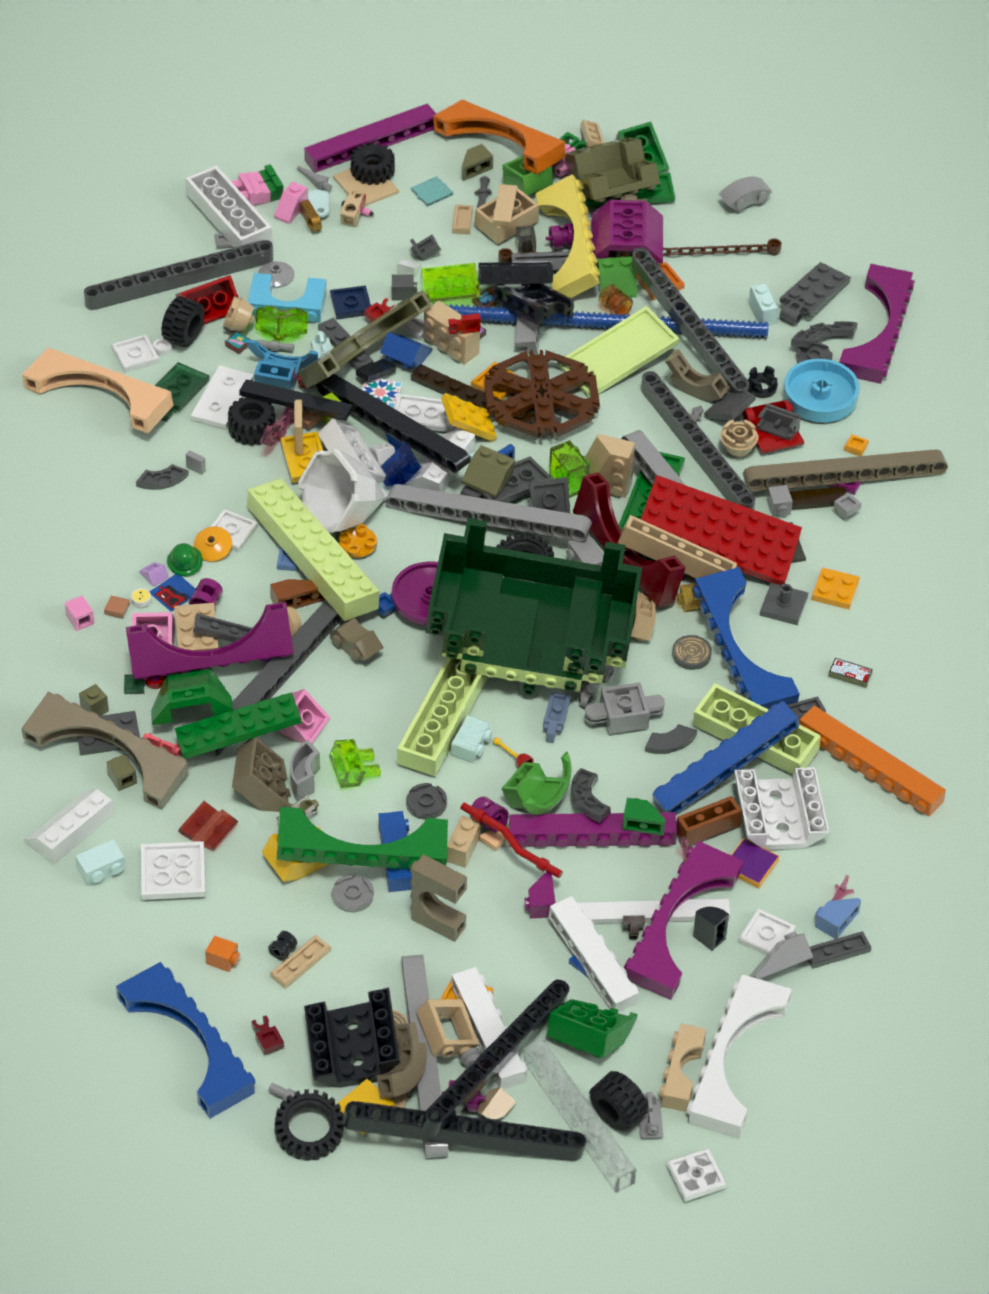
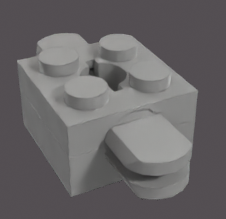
(621, 699)

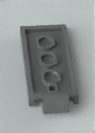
(812, 292)

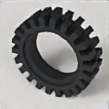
(527, 544)
(303, 1148)

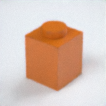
(222, 953)

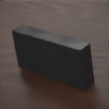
(375, 370)

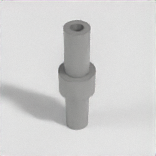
(276, 345)
(281, 1091)

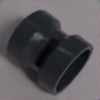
(282, 946)

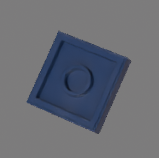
(350, 301)

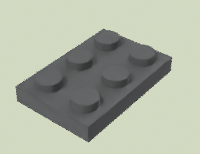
(123, 720)

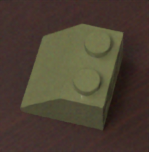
(488, 471)

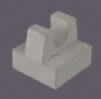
(847, 505)

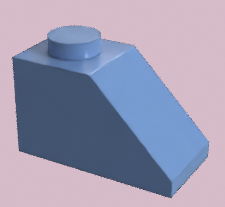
(836, 916)

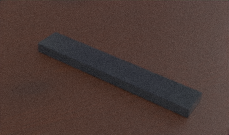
(286, 398)

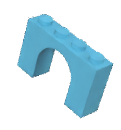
(311, 301)

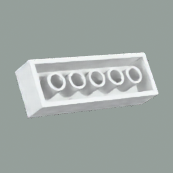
(227, 208)

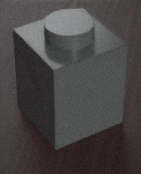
(403, 286)

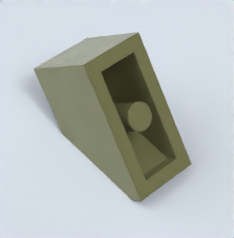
(476, 161)

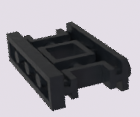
(515, 272)
(533, 301)

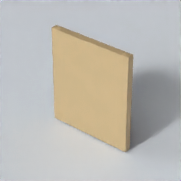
(373, 192)

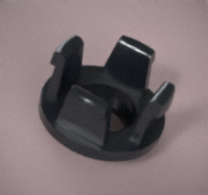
(766, 377)

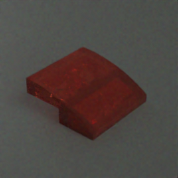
(208, 825)

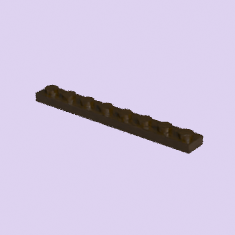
(444, 384)

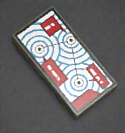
(850, 672)

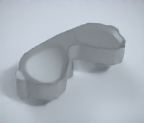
(697, 411)

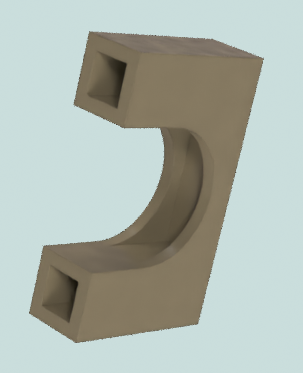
(427, 910)

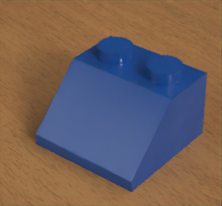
(404, 350)

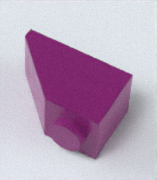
(540, 897)

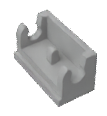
(527, 335)

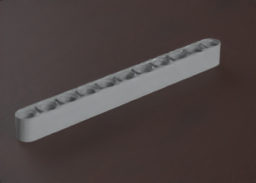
(496, 513)
(429, 1085)

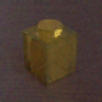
(686, 598)

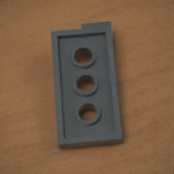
(519, 487)

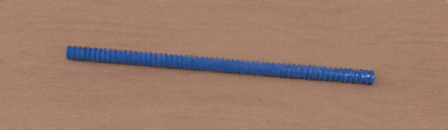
(604, 320)

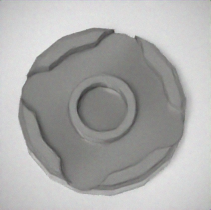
(352, 893)

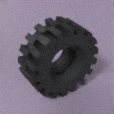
(372, 163)

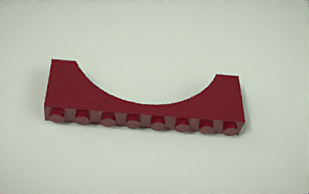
(659, 578)

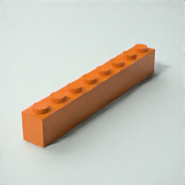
(874, 762)

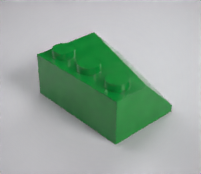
(589, 1028)

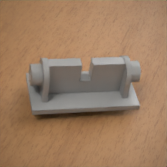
(651, 1122)

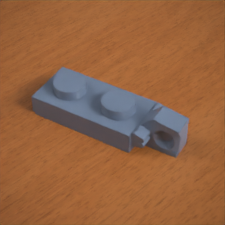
(555, 715)

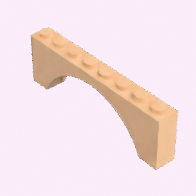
(59, 369)

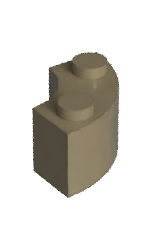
(356, 640)

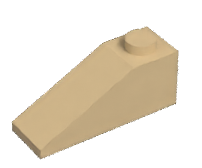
(644, 618)

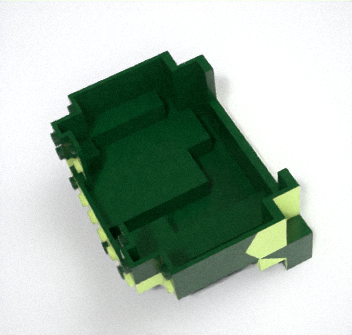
(531, 612)

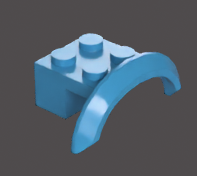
(277, 368)

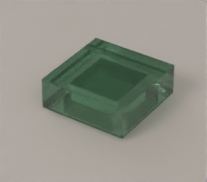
(132, 685)

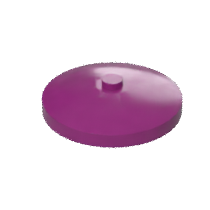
(413, 591)

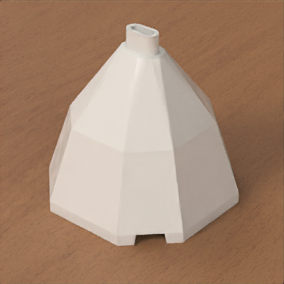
(339, 490)

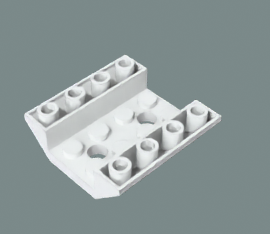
(797, 810)

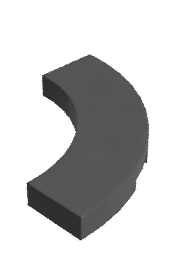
(820, 331)
(582, 796)

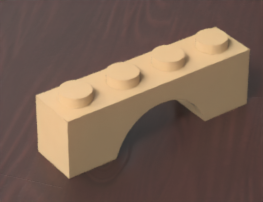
(688, 1046)

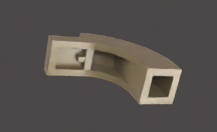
(694, 383)
(411, 1066)

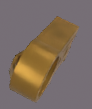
(311, 216)

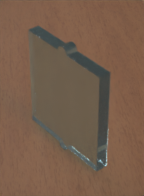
(431, 191)

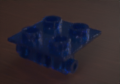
(400, 466)

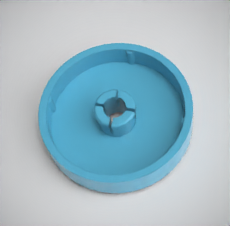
(835, 382)

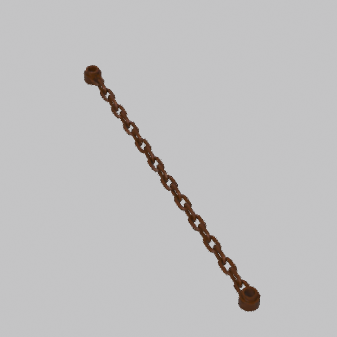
(773, 247)

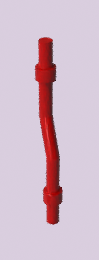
(541, 863)

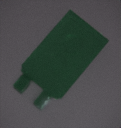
(184, 385)

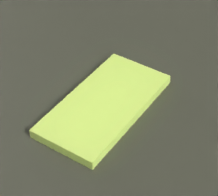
(623, 349)

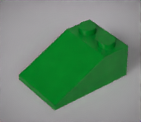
(650, 143)

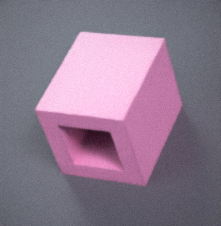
(79, 613)

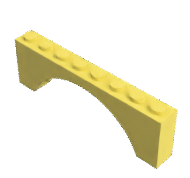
(580, 268)

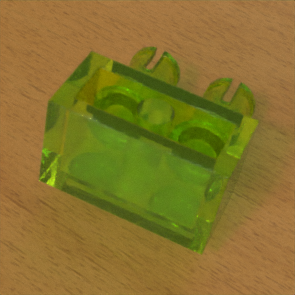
(349, 765)

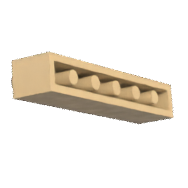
(661, 544)

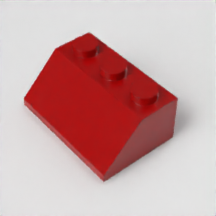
(214, 296)

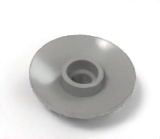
(281, 273)

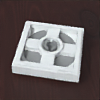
(696, 1174)

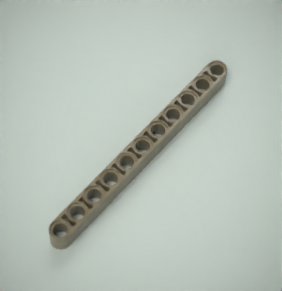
(845, 470)

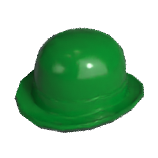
(184, 560)

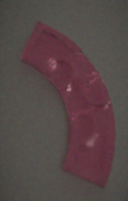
(278, 429)

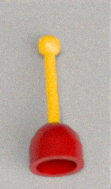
(520, 759)

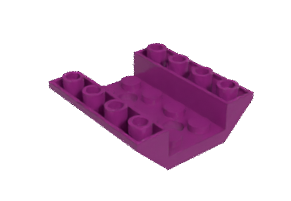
(642, 226)

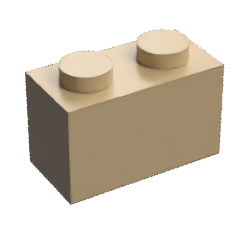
(463, 841)

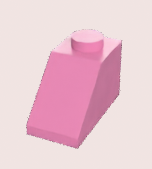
(290, 202)

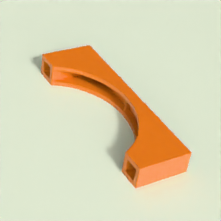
(464, 117)

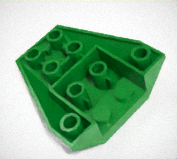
(188, 690)

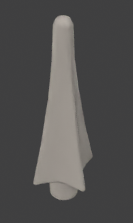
(318, 180)

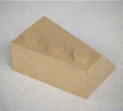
(614, 461)

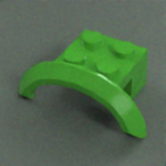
(533, 790)

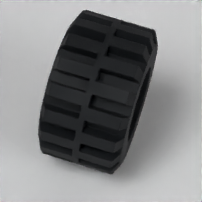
(182, 321)
(248, 420)
(618, 1101)

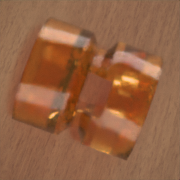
(615, 300)

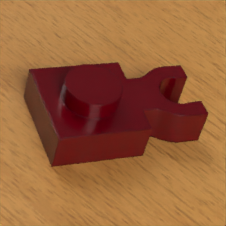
(267, 1037)

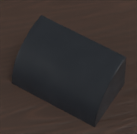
(710, 926)

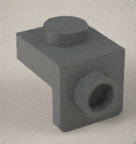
(425, 248)

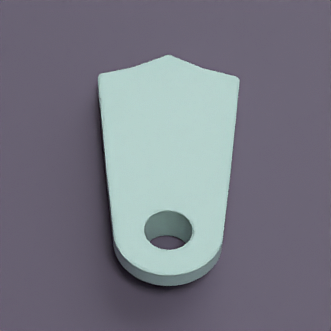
(320, 202)

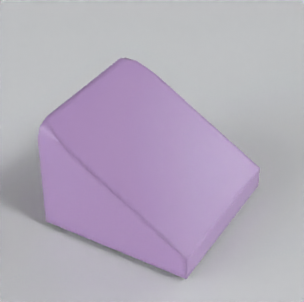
(154, 573)

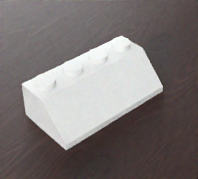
(350, 441)
(433, 475)
(71, 825)

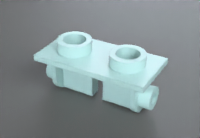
(321, 343)

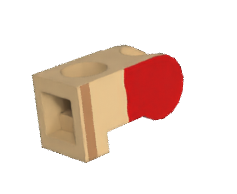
(352, 208)

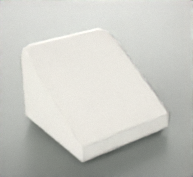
(408, 267)
(382, 452)

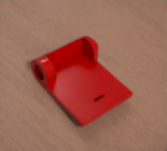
(766, 441)

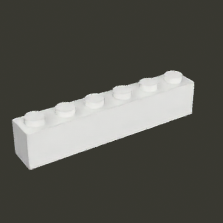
(593, 954)
(486, 1021)

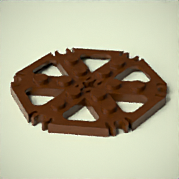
(553, 396)

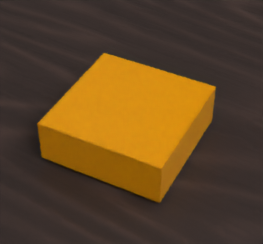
(856, 445)

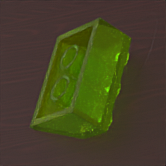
(450, 282)

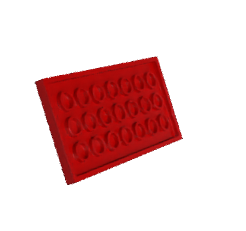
(752, 539)

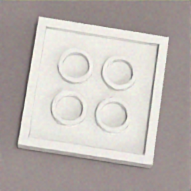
(172, 870)

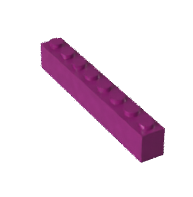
(386, 132)
(581, 831)

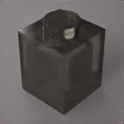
(525, 239)

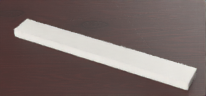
(614, 911)

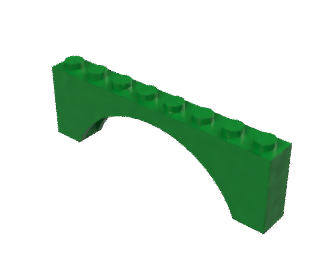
(306, 843)

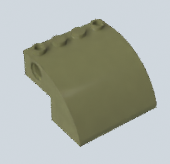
(612, 169)

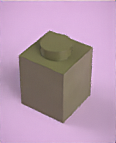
(94, 700)
(121, 772)

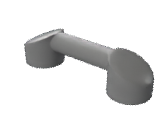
(586, 696)

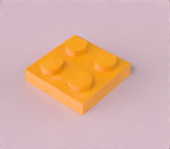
(835, 588)

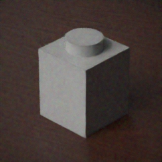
(779, 500)

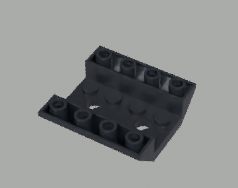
(336, 1047)

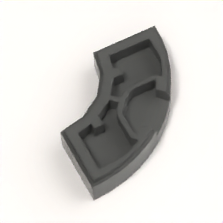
(162, 479)
(665, 742)

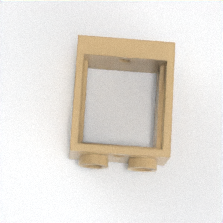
(447, 1008)

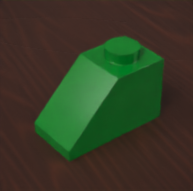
(642, 817)

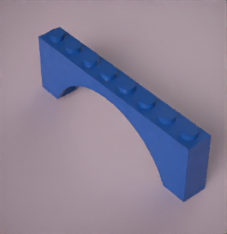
(716, 598)
(159, 993)

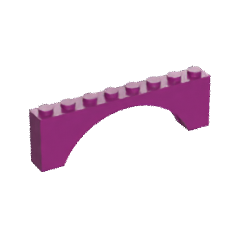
(892, 289)
(156, 657)
(652, 963)

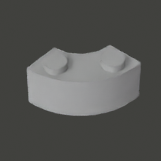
(745, 193)
(303, 765)

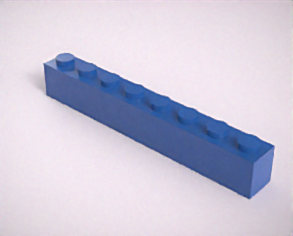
(729, 756)

